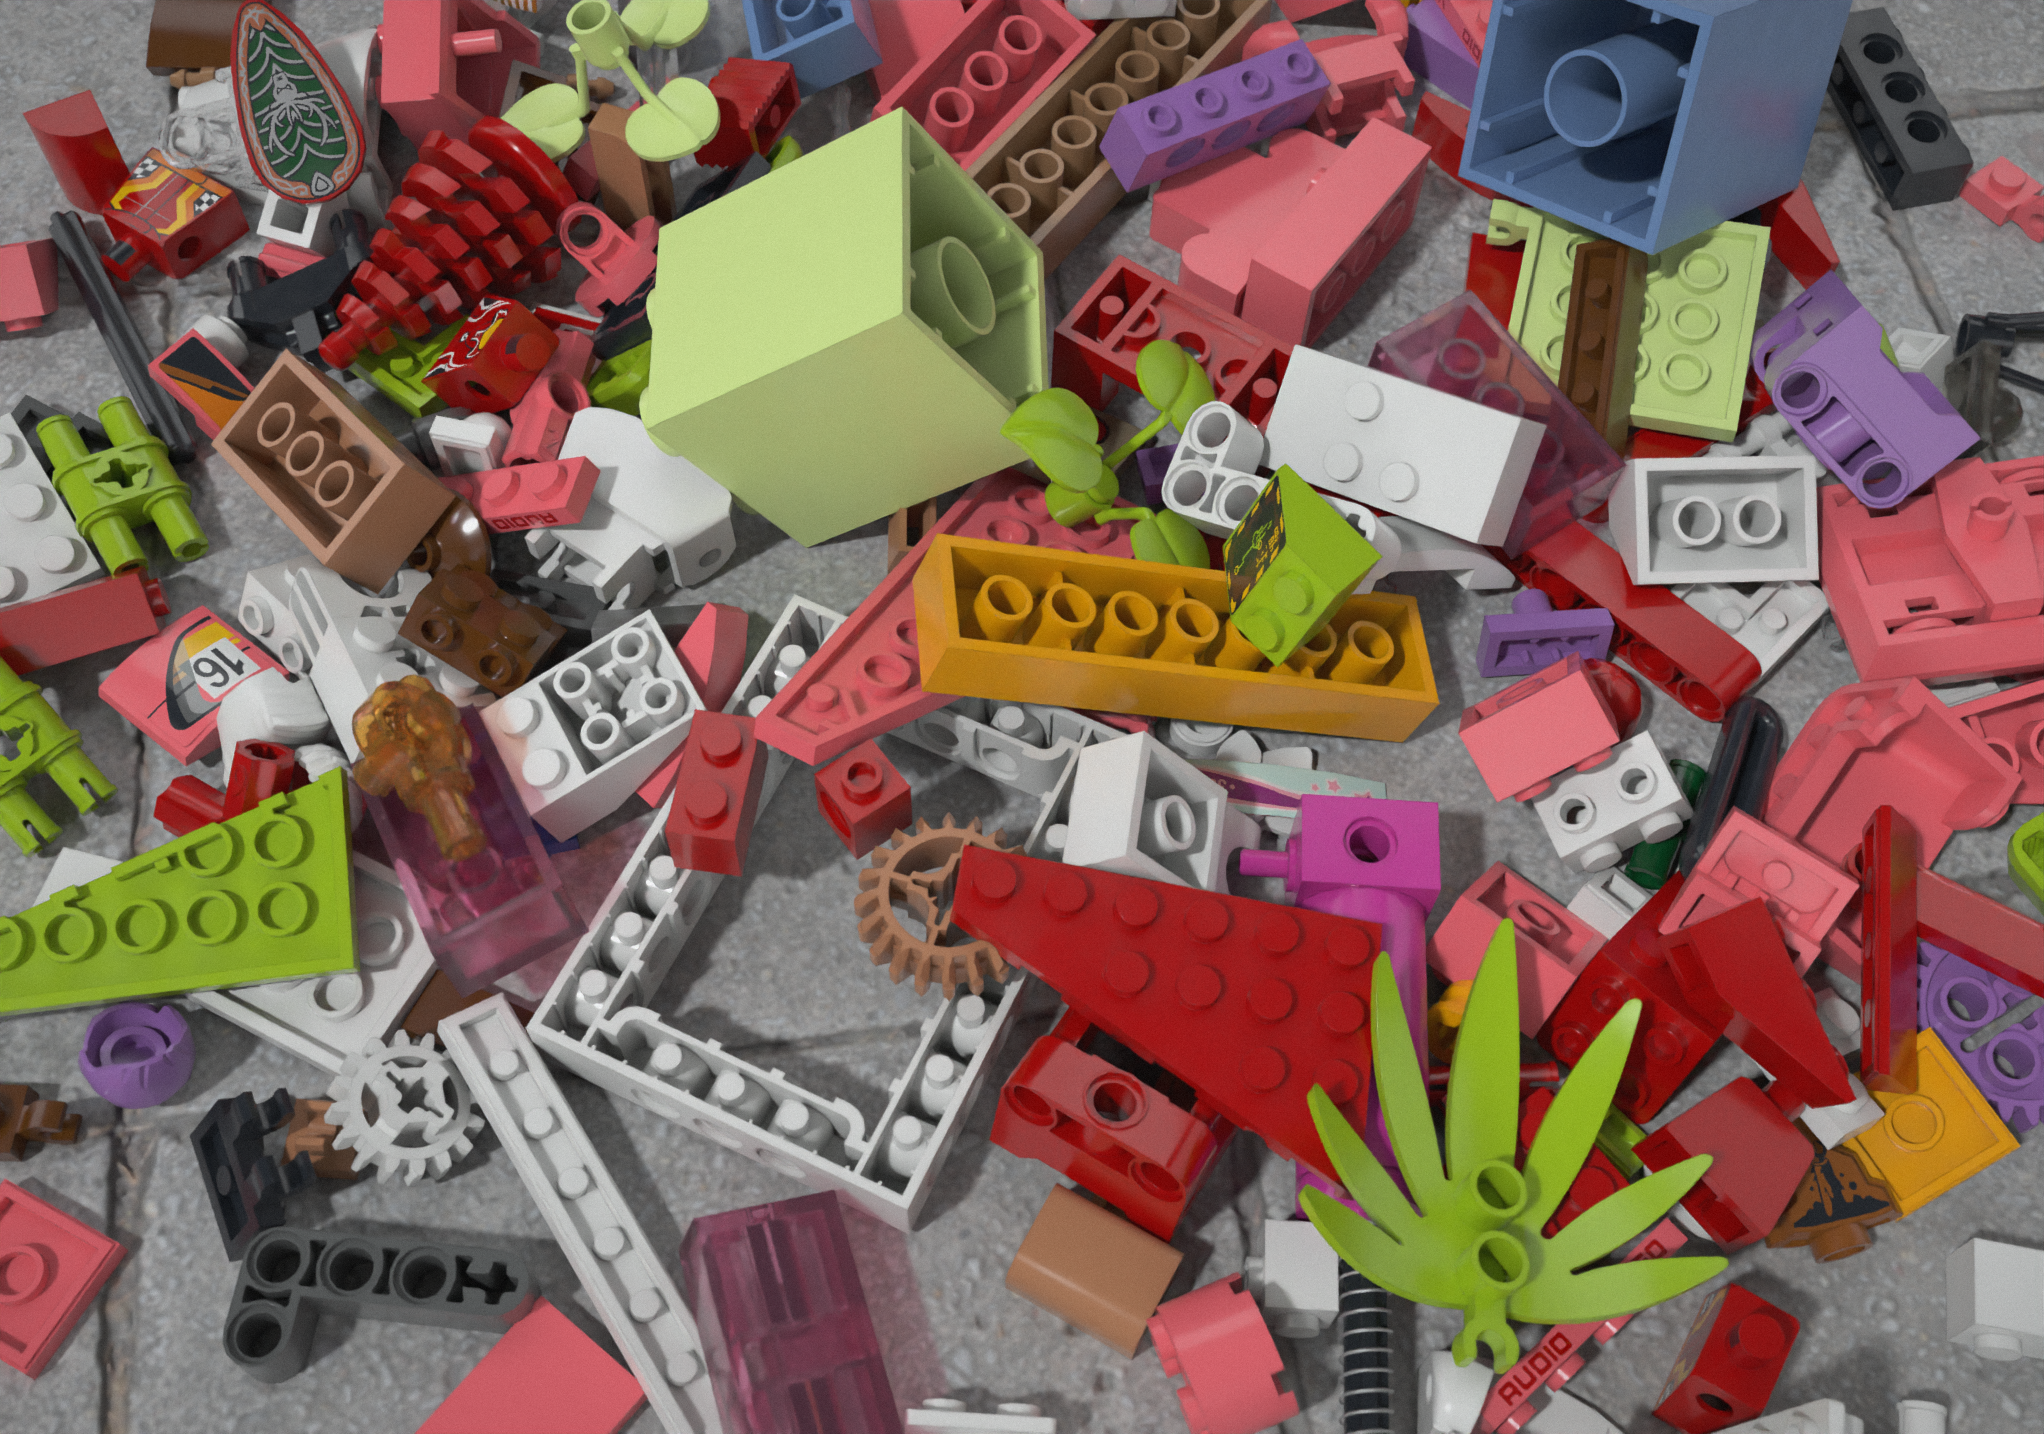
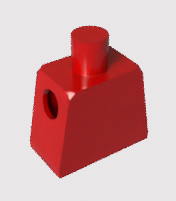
(1754, 1156)

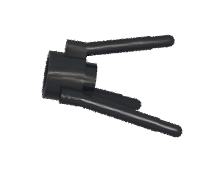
(2002, 330)

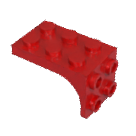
(1668, 1031)

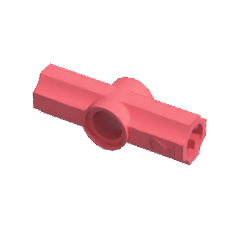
(550, 403)

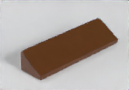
(1604, 335)

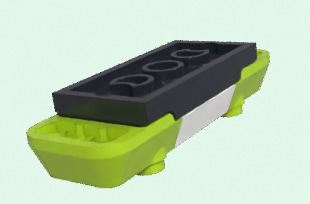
(625, 332)

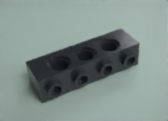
(1895, 114)

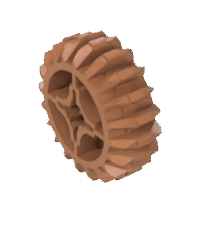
(900, 883)

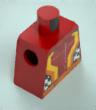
(169, 220)
(1731, 1353)

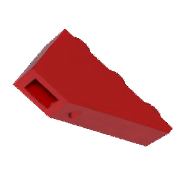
(1747, 987)

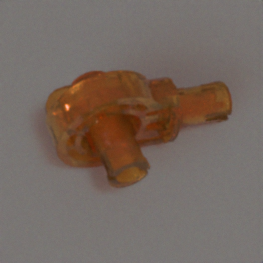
(421, 758)

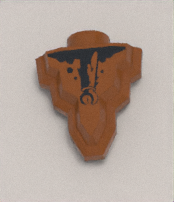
(1833, 1205)

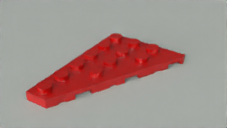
(1209, 984)

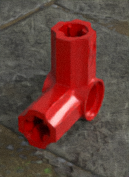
(256, 773)

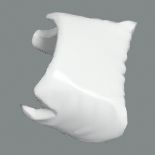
(271, 711)

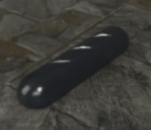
(1736, 773)

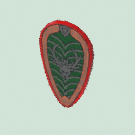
(292, 109)

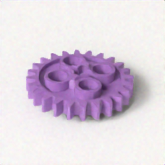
(1985, 999)

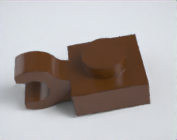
(32, 1120)

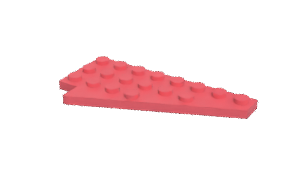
(870, 667)

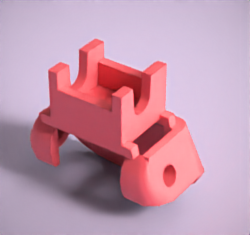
(1359, 68)

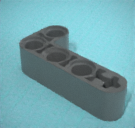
(386, 1297)

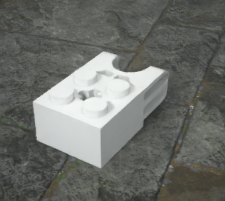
(358, 645)
(1153, 816)

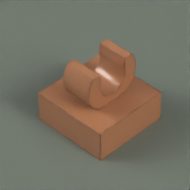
(311, 1133)

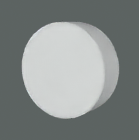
(1199, 737)

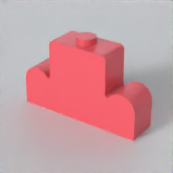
(1230, 208)

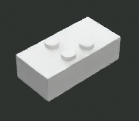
(1401, 445)

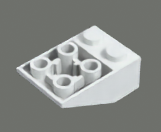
(594, 726)

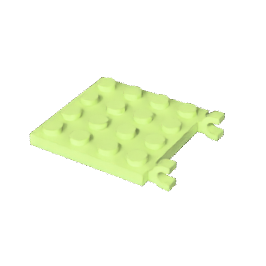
(1693, 317)

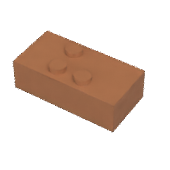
(332, 472)

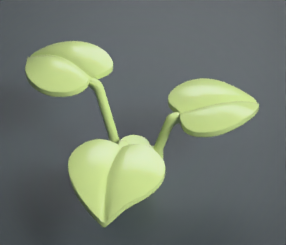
(664, 128)

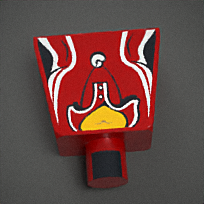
(500, 350)

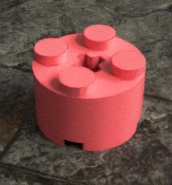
(1224, 1359)

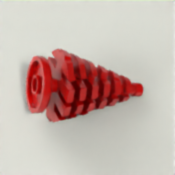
(456, 239)

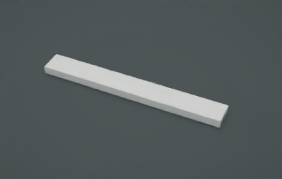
(585, 1212)

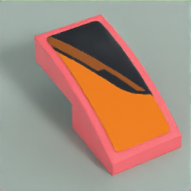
(201, 381)

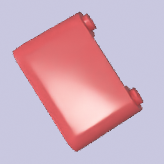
(1875, 749)

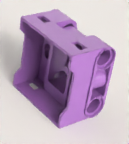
(1853, 399)

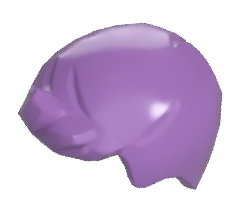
(137, 1054)

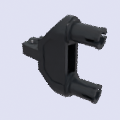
(302, 306)

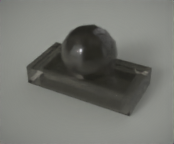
(1973, 391)

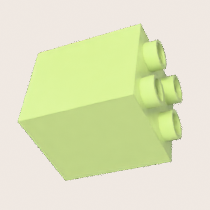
(845, 333)

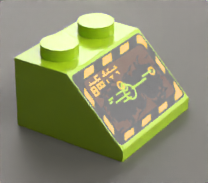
(1291, 566)

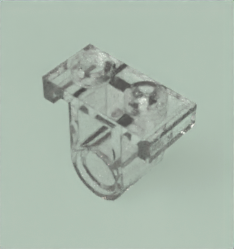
(209, 139)

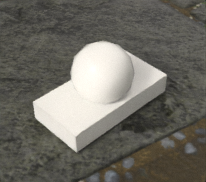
(470, 444)

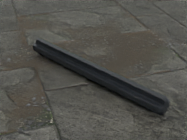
(121, 335)

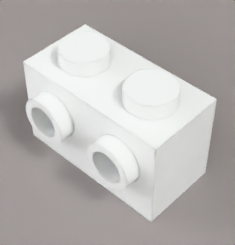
(1613, 805)

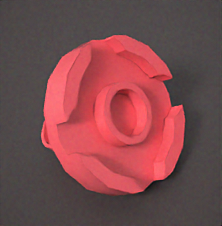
(615, 261)

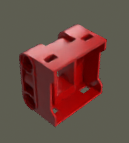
(1142, 1161)

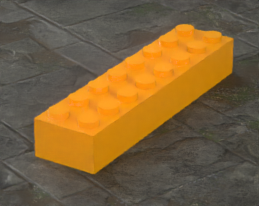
(1157, 644)

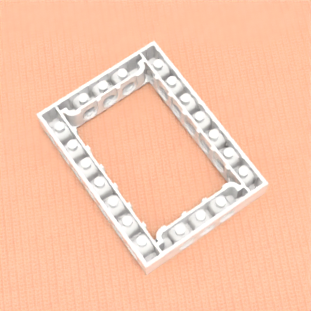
(604, 1033)

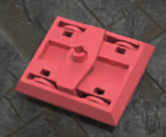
(1943, 578)

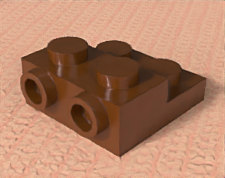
(481, 629)

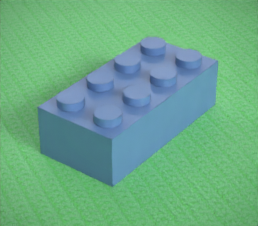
(819, 37)

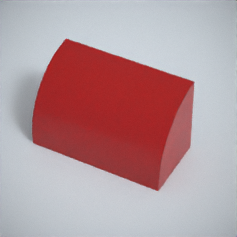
(79, 150)

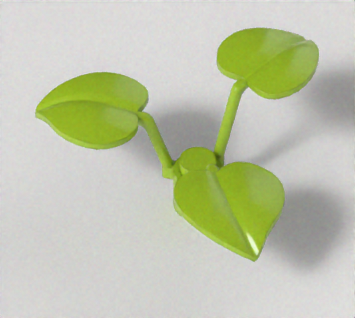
(1062, 437)

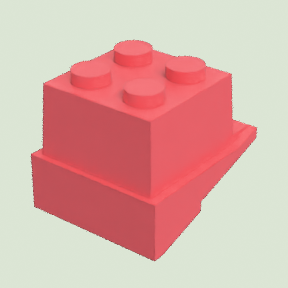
(447, 63)

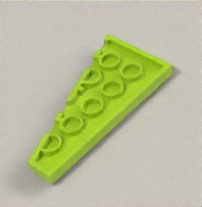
(198, 914)

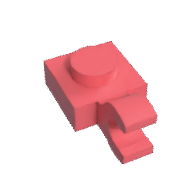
(2007, 194)

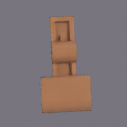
(1094, 1264)

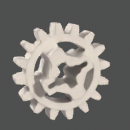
(384, 1082)

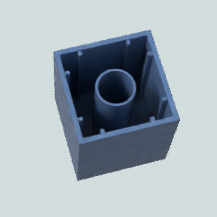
(1649, 108)

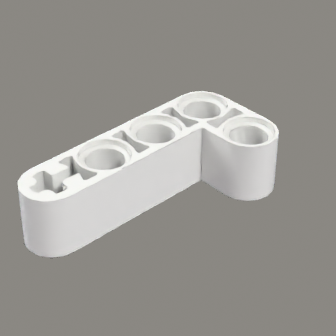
(1231, 487)

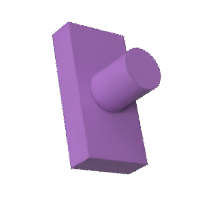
(1539, 636)

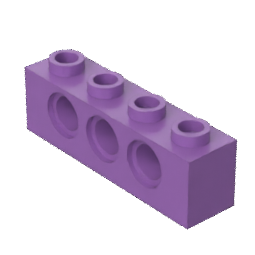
(1213, 115)

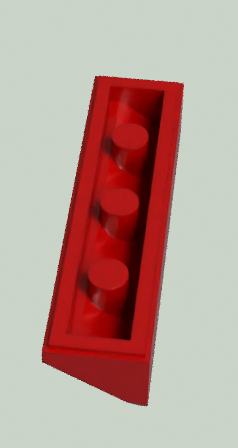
(1889, 954)

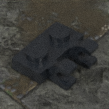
(240, 1181)

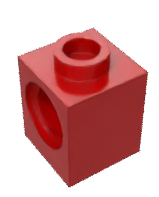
(863, 798)

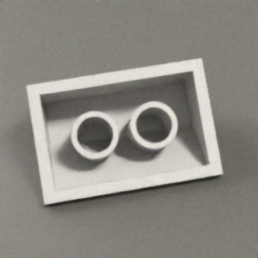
(1717, 519)

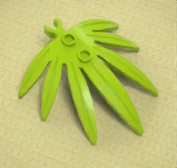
(1482, 1226)

